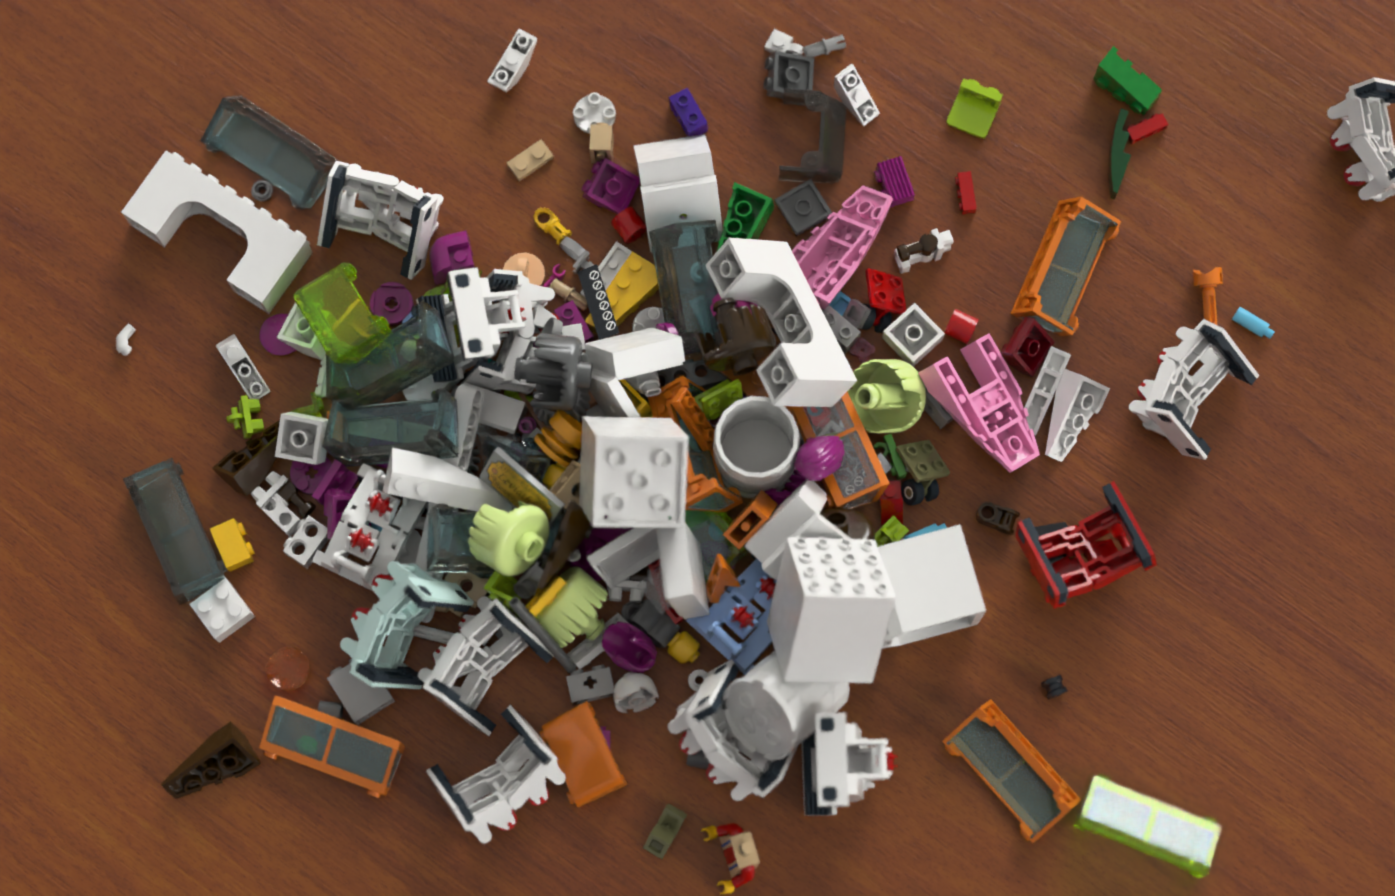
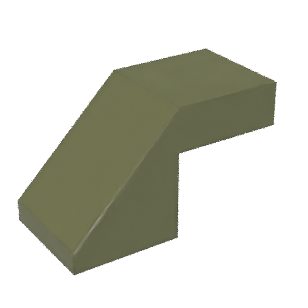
(665, 831)

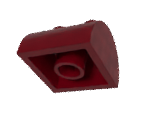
(1027, 346)

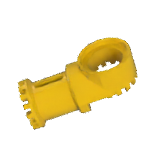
(552, 226)

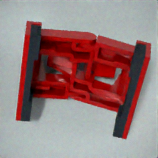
(1105, 563)

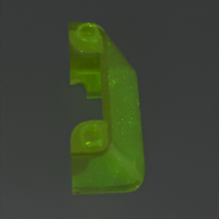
(341, 316)

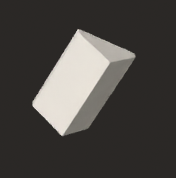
(501, 411)

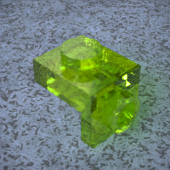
(312, 410)

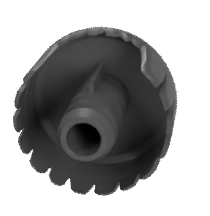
(556, 371)

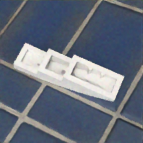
(1045, 387)

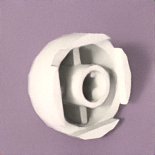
(635, 692)

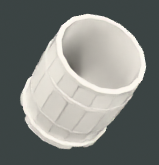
(756, 446)
(777, 713)

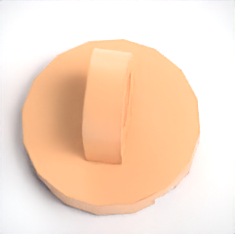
(529, 265)

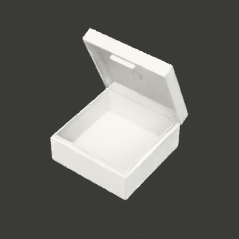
(676, 181)
(628, 357)
(792, 518)
(679, 561)

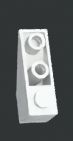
(243, 367)

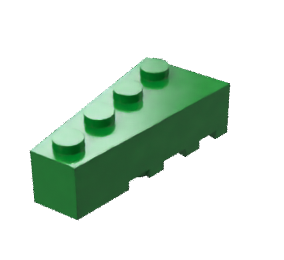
(746, 214)

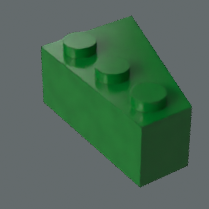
(1125, 83)

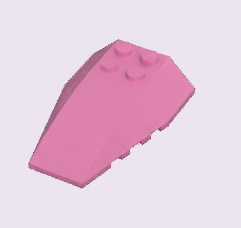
(841, 243)

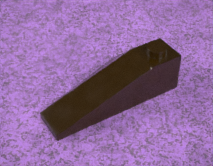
(251, 464)
(569, 537)
(218, 758)

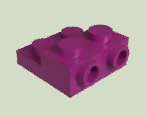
(610, 186)
(334, 506)

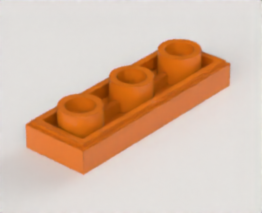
(694, 418)

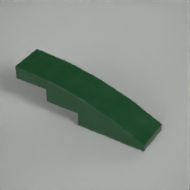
(1117, 158)

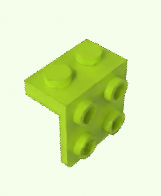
(974, 108)
(719, 398)
(502, 588)

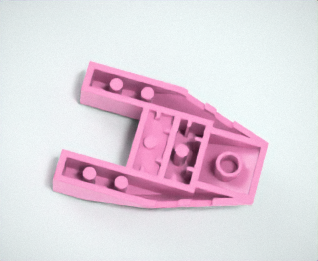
(990, 414)

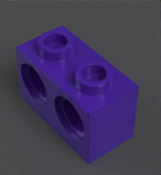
(688, 113)

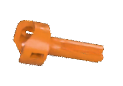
(1208, 282)

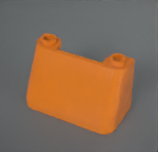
(583, 755)

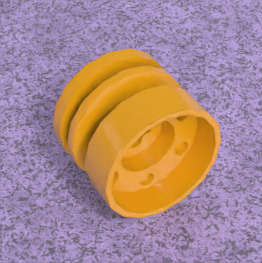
(559, 442)

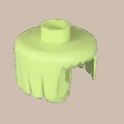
(888, 395)
(509, 540)
(573, 608)

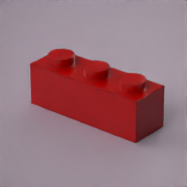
(1146, 128)
(965, 192)

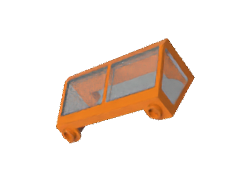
(860, 476)

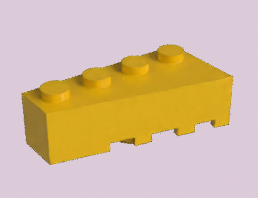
(629, 288)

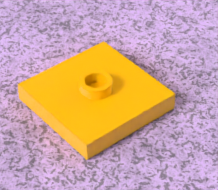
(548, 595)

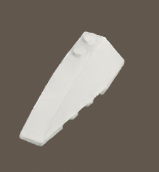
(438, 482)

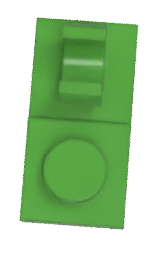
(889, 447)

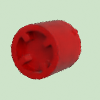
(629, 225)
(961, 326)

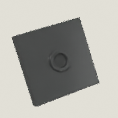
(803, 207)

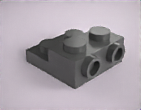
(787, 72)

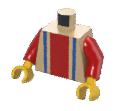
(739, 854)

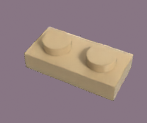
(530, 160)

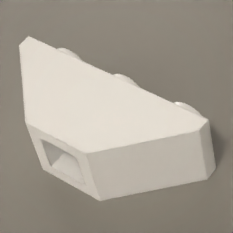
(513, 61)
(855, 95)

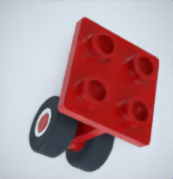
(885, 296)

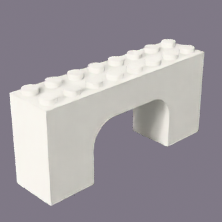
(181, 190)
(808, 363)

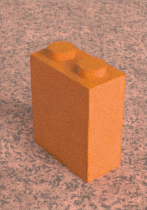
(750, 519)

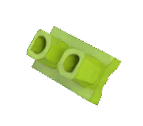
(246, 407)
(890, 532)

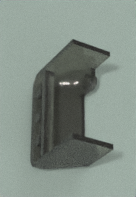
(827, 163)

